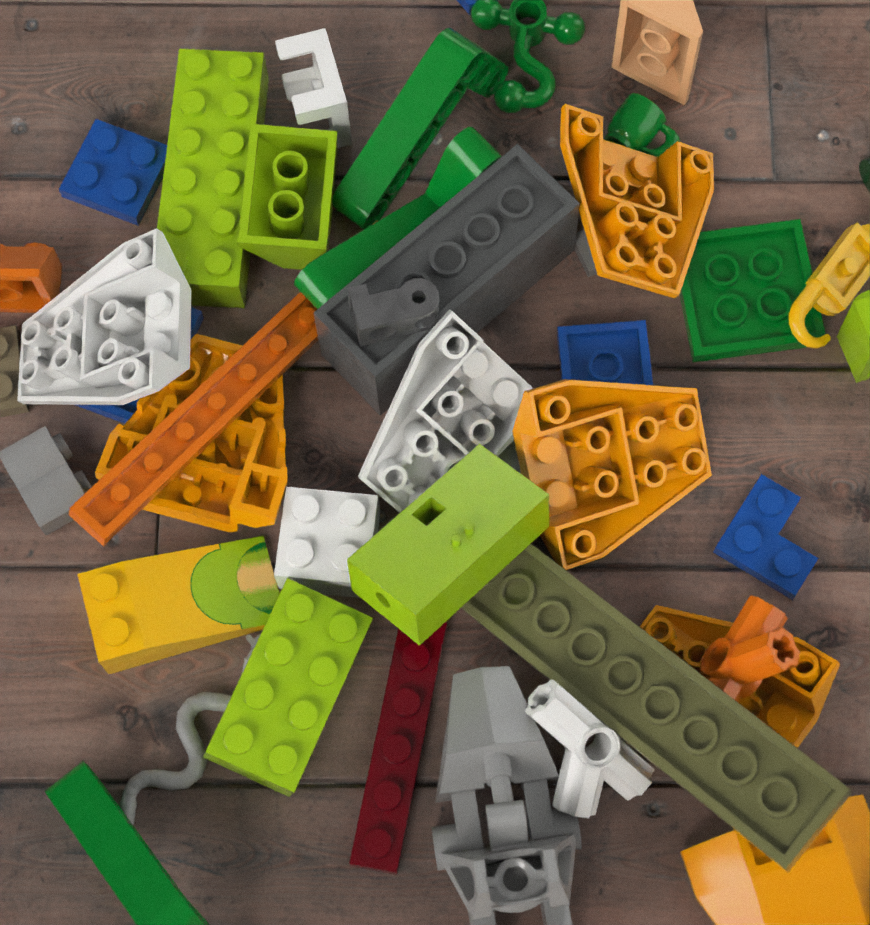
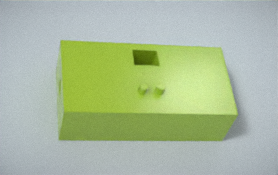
(449, 543)

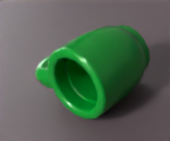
(638, 123)

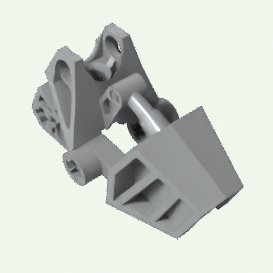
(500, 744)

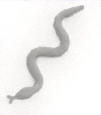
(192, 743)

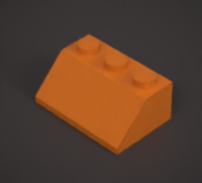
(28, 277)

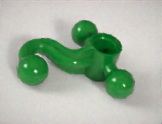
(566, 27)

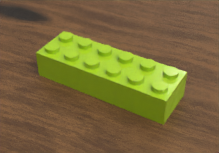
(205, 169)

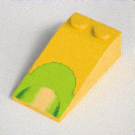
(178, 601)

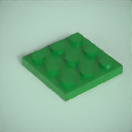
(743, 291)

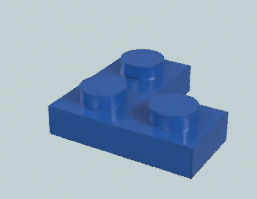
(755, 543)

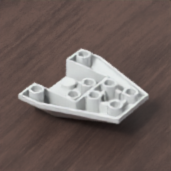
(111, 331)
(445, 406)

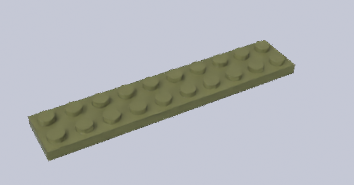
(660, 706)

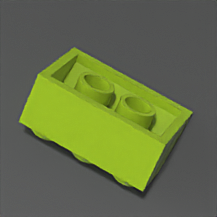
(288, 194)

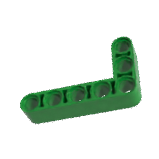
(413, 123)
(460, 164)
(120, 851)

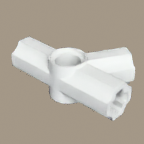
(586, 767)

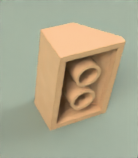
(658, 44)

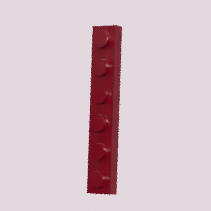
(397, 753)

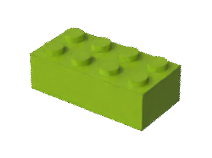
(288, 688)

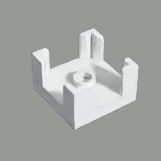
(316, 89)

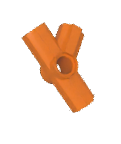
(750, 650)

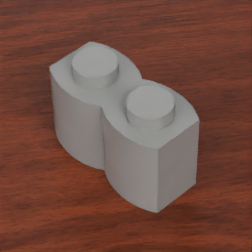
(45, 478)

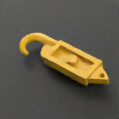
(833, 283)

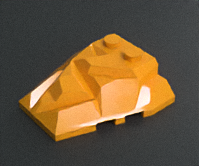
(238, 474)

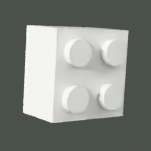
(319, 536)

